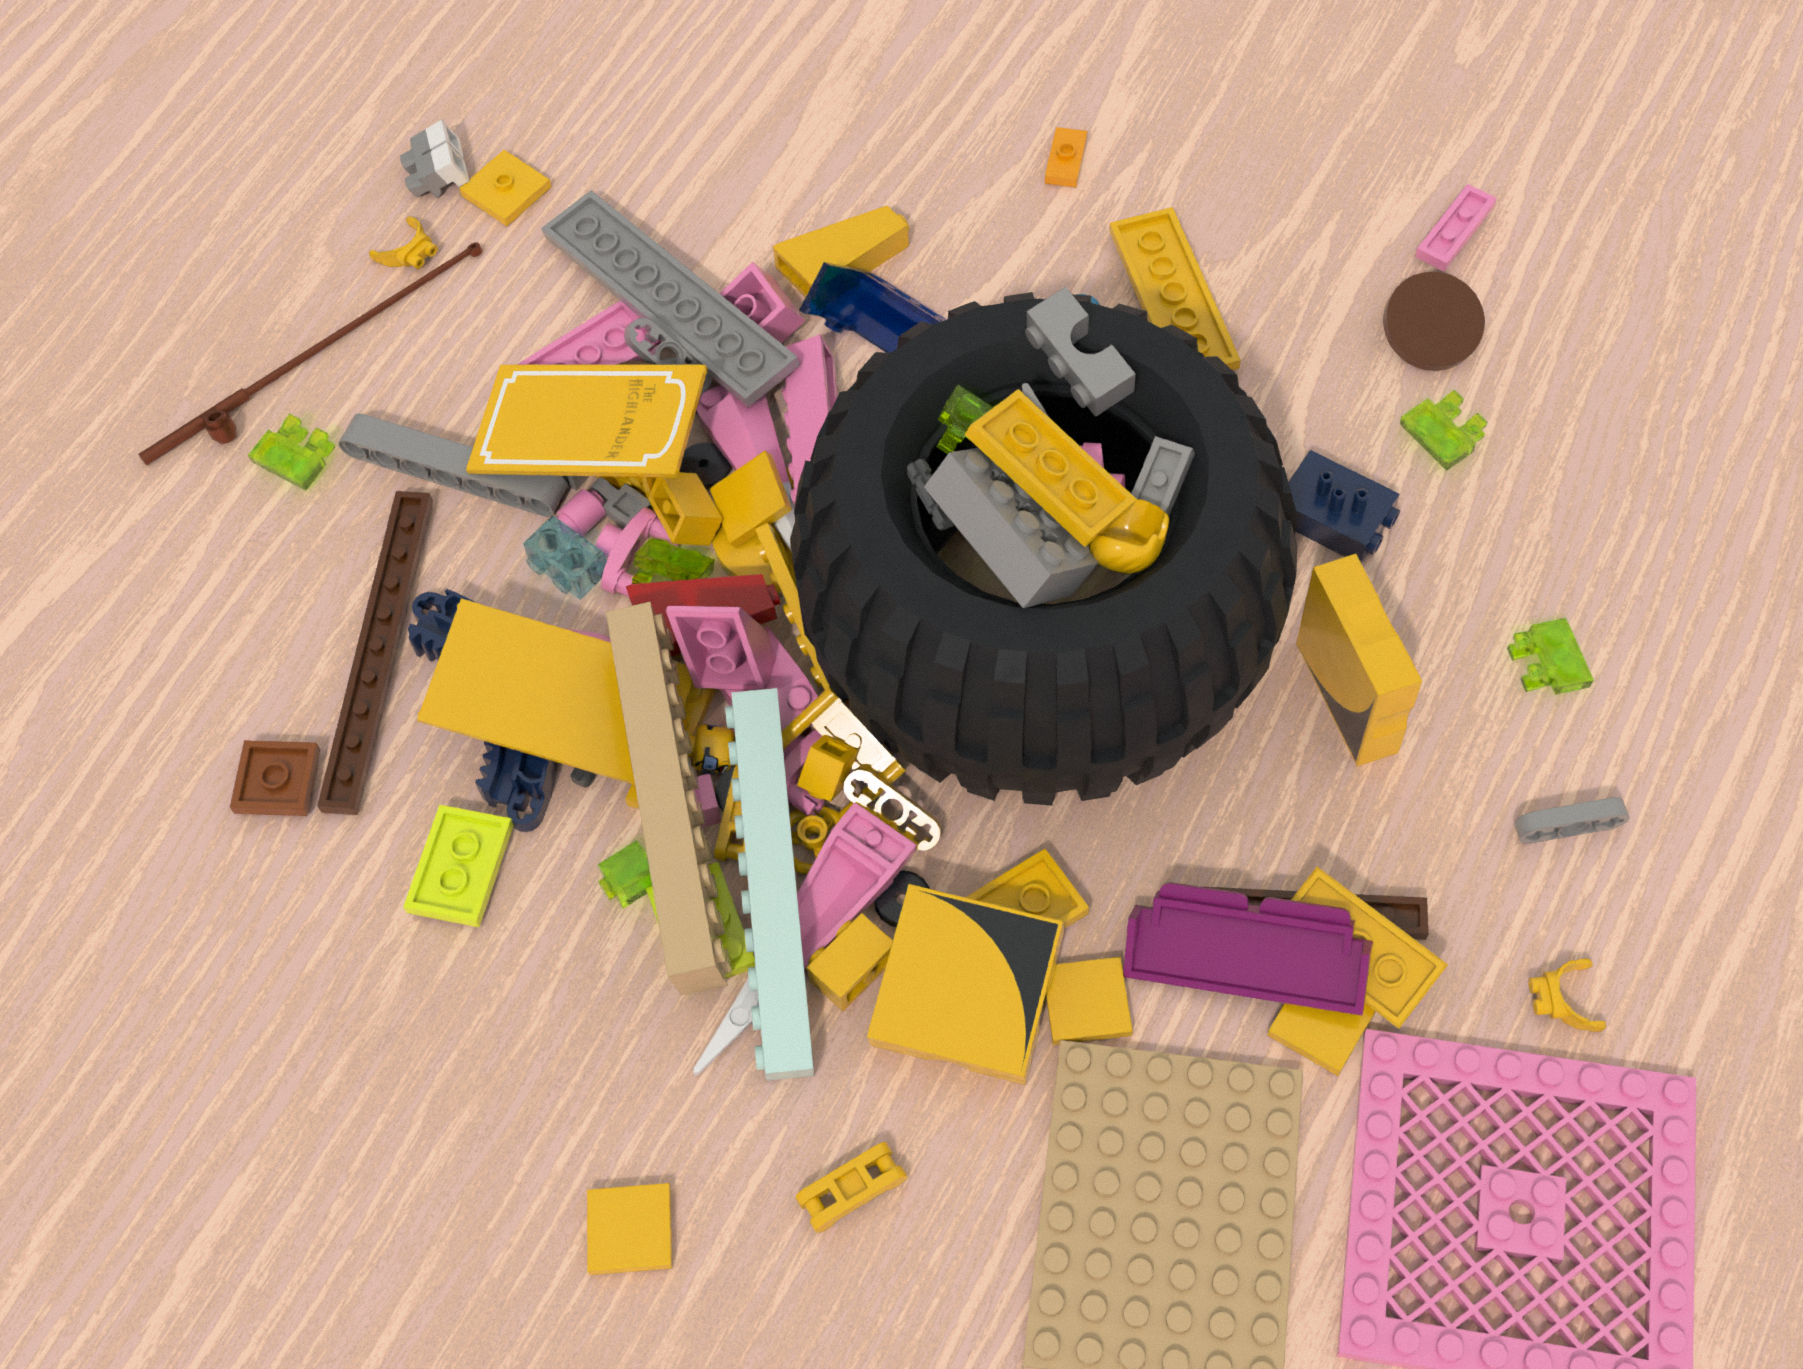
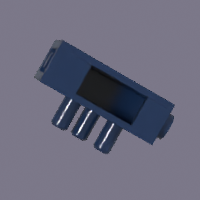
(1341, 507)

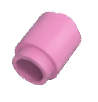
(582, 511)

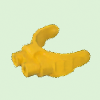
(410, 254)
(1551, 1001)

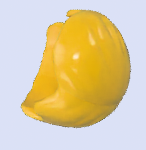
(1133, 539)

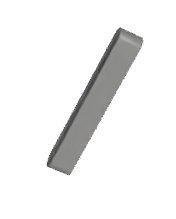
(446, 464)

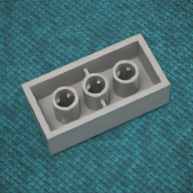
(1009, 529)

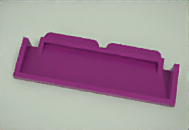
(1260, 952)

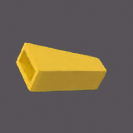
(854, 242)

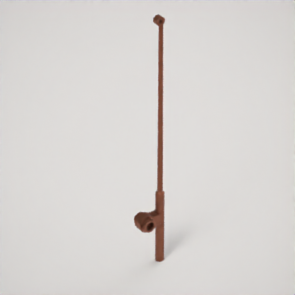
(219, 422)

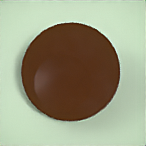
(1433, 321)

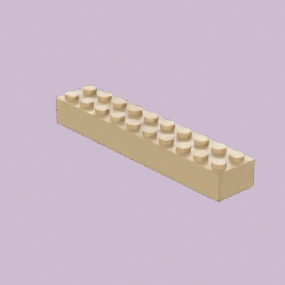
(668, 800)

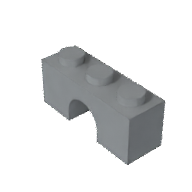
(1096, 378)

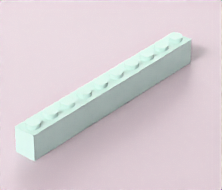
(771, 885)

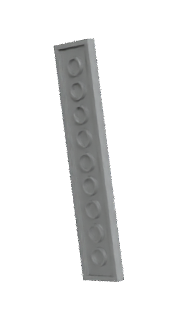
(672, 296)

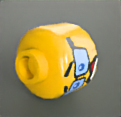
(711, 749)

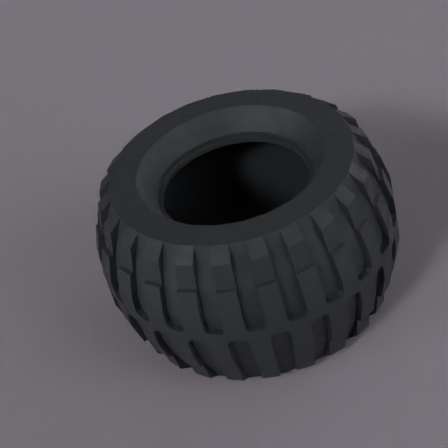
(1046, 689)

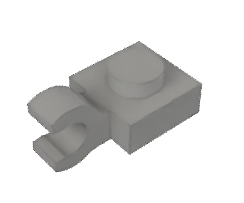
(620, 504)

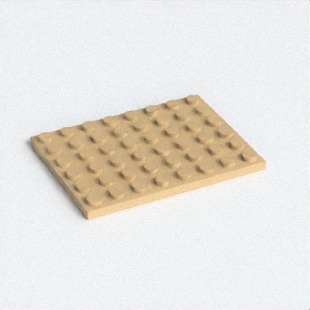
(1165, 1213)

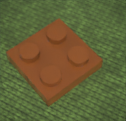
(275, 778)

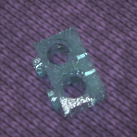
(570, 553)

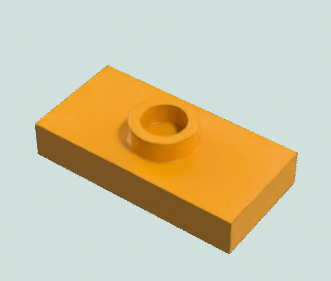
(1066, 157)

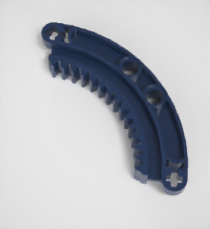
(506, 770)

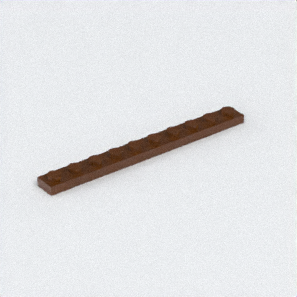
(375, 654)

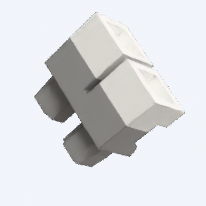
(434, 160)

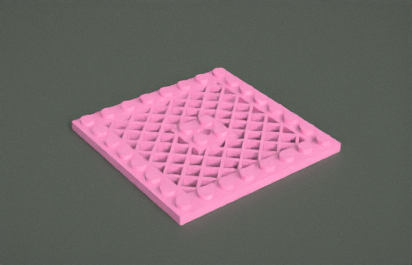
(1669, 1214)

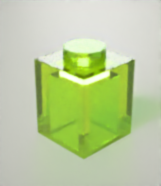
(625, 875)

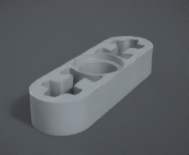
(653, 334)
(1571, 820)

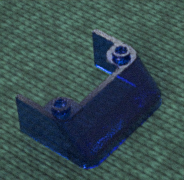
(864, 304)

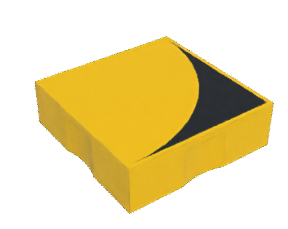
(1357, 660)
(966, 983)

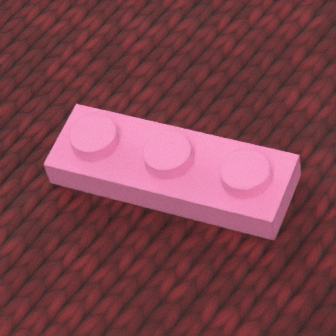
(1455, 227)

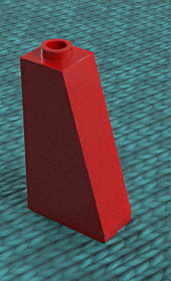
(733, 591)

